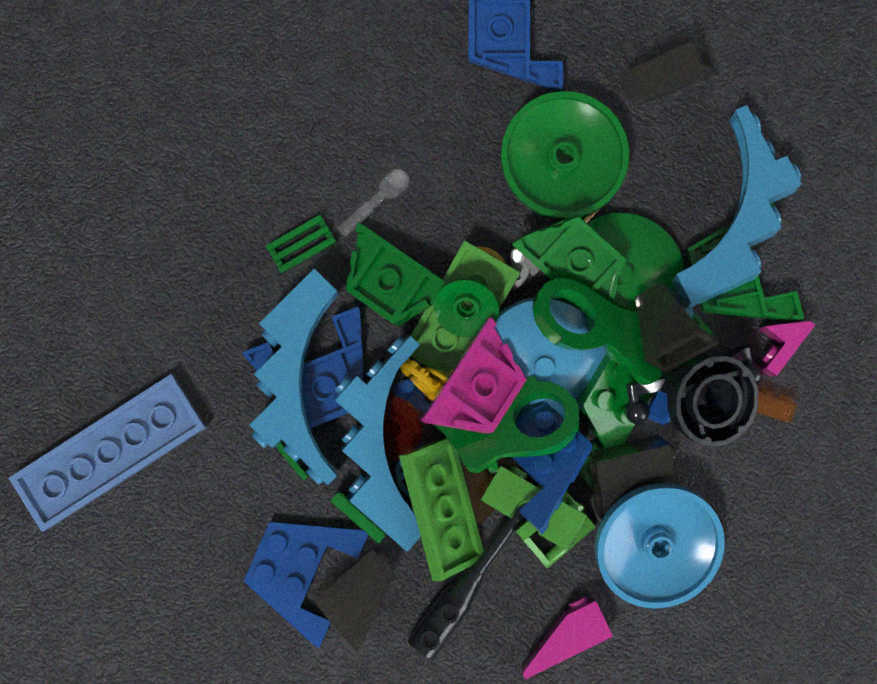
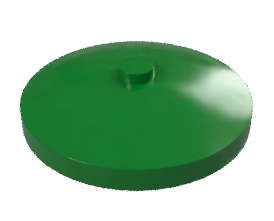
(564, 155)
(648, 253)

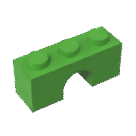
(511, 490)

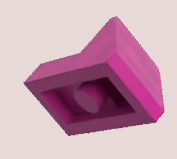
(788, 339)

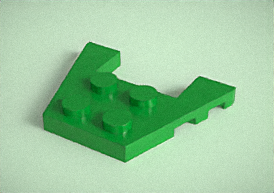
(748, 298)

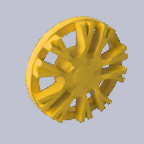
(420, 378)

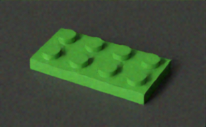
(439, 347)
(442, 508)

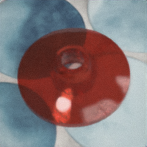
(396, 441)

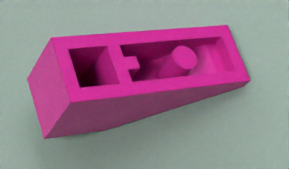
(572, 633)

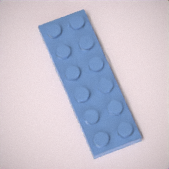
(107, 453)

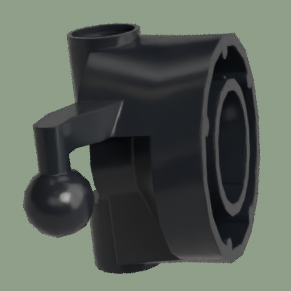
(729, 396)

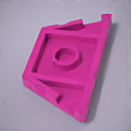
(478, 386)

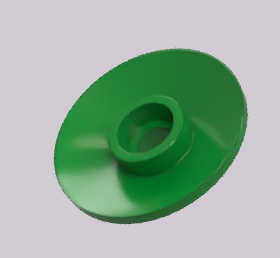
(460, 318)

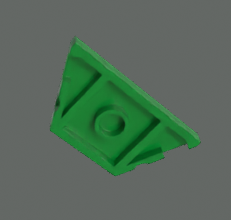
(576, 253)
(390, 279)
(605, 403)

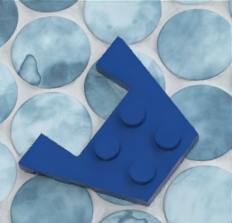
(502, 42)
(326, 372)
(550, 471)
(288, 564)

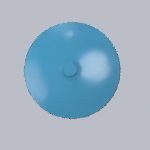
(540, 356)
(659, 545)

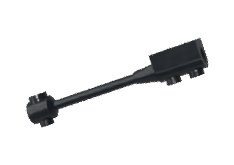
(456, 601)

